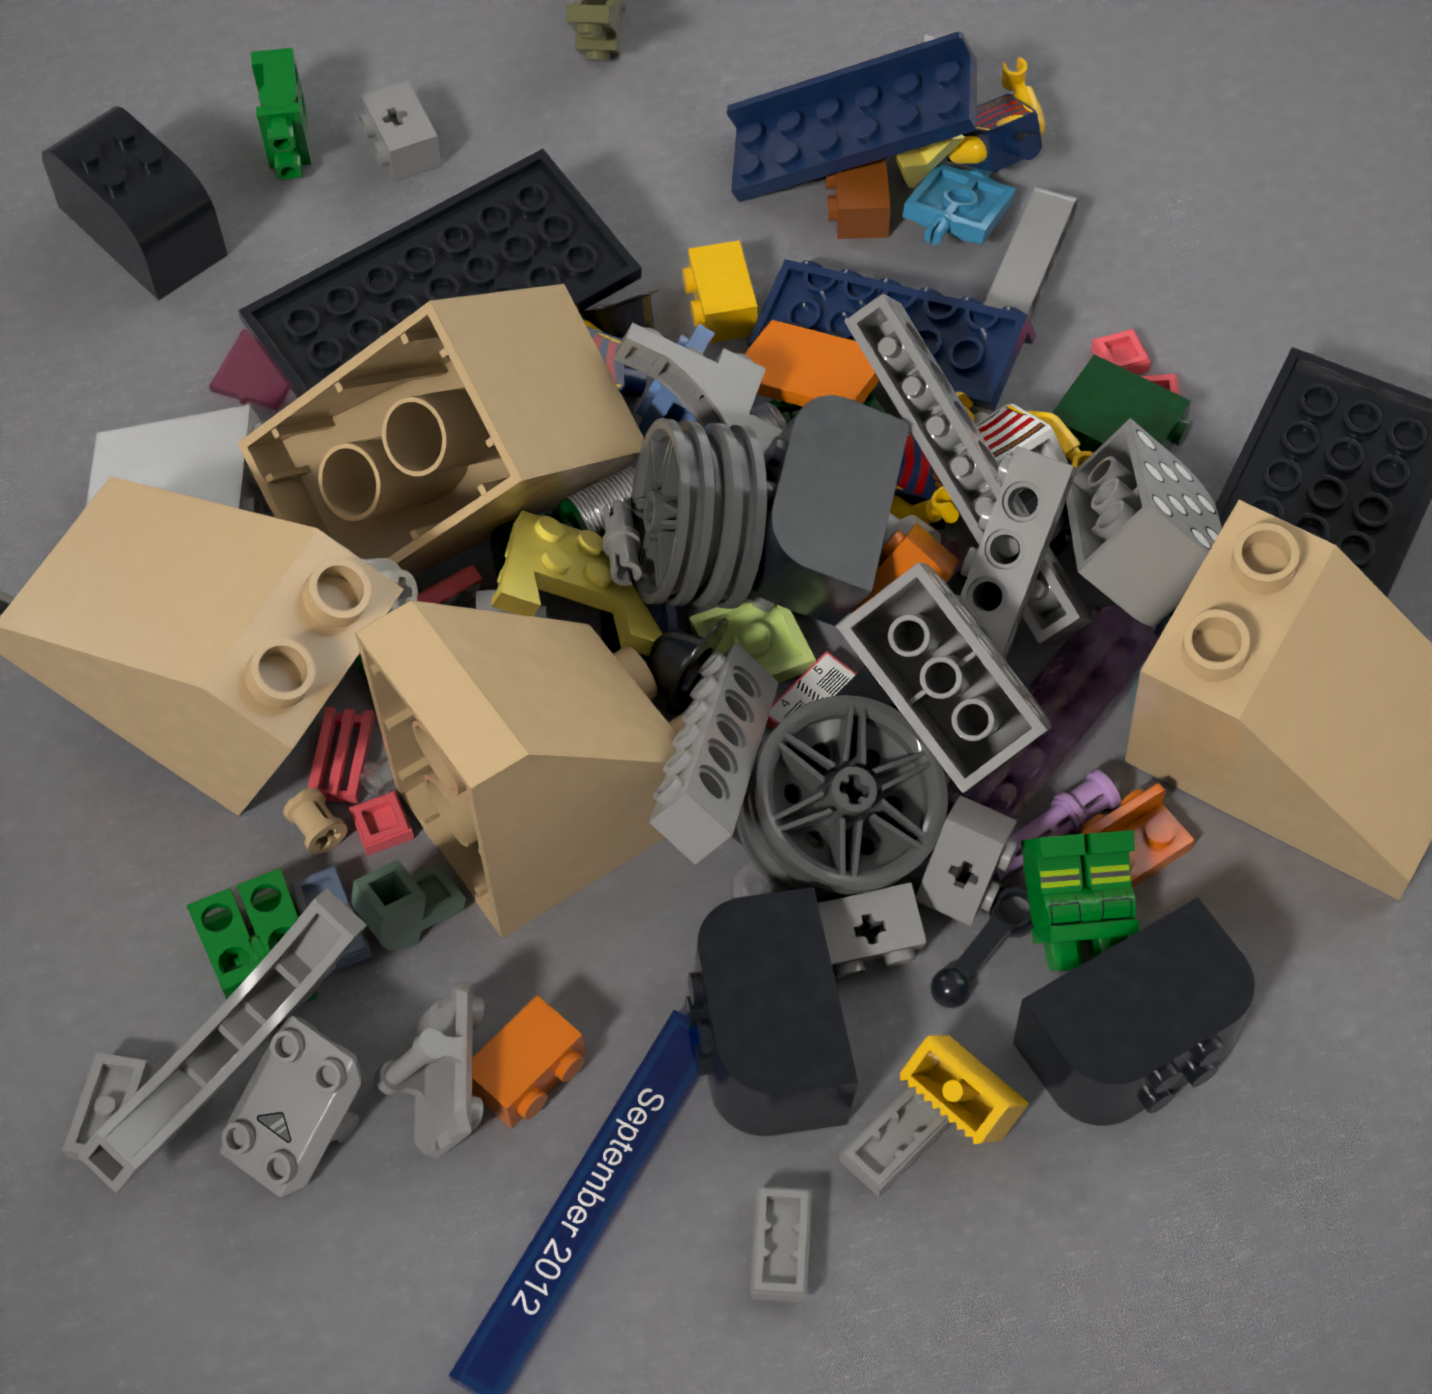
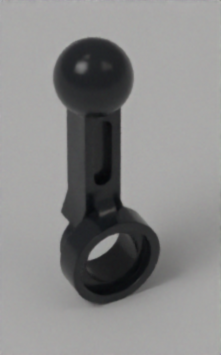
(952, 985)

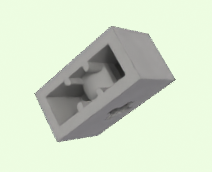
(400, 131)
(966, 860)
(888, 910)

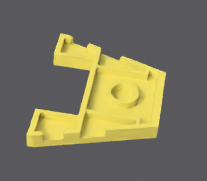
(573, 566)

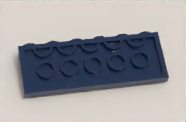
(854, 116)
(967, 339)

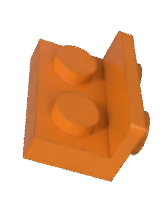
(1157, 833)

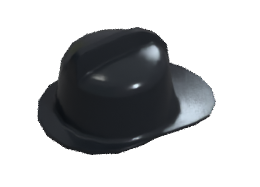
(617, 317)
(677, 661)

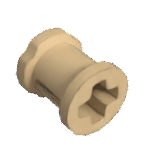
(315, 821)

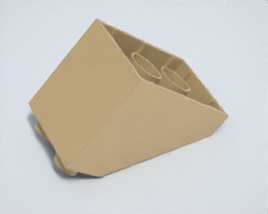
(448, 429)
(195, 630)
(1295, 702)
(518, 748)

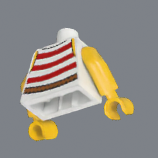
(1030, 430)

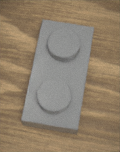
(106, 1089)

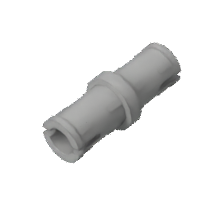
(621, 543)

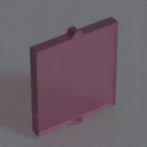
(249, 375)

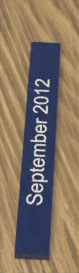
(580, 1214)

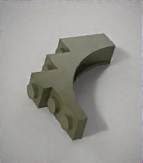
(596, 27)

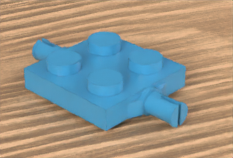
(958, 204)

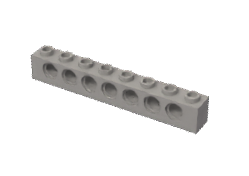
(958, 453)

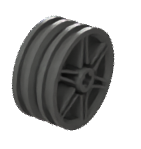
(699, 513)
(906, 770)

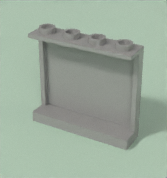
(184, 456)

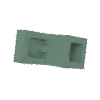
(403, 904)

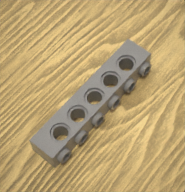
(1051, 483)
(714, 754)

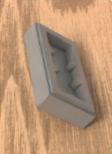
(894, 1140)
(781, 1244)

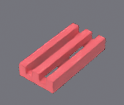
(347, 721)

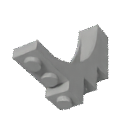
(708, 389)

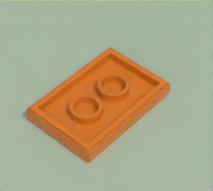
(810, 365)

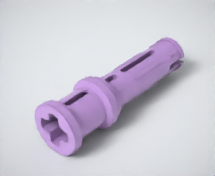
(1067, 814)

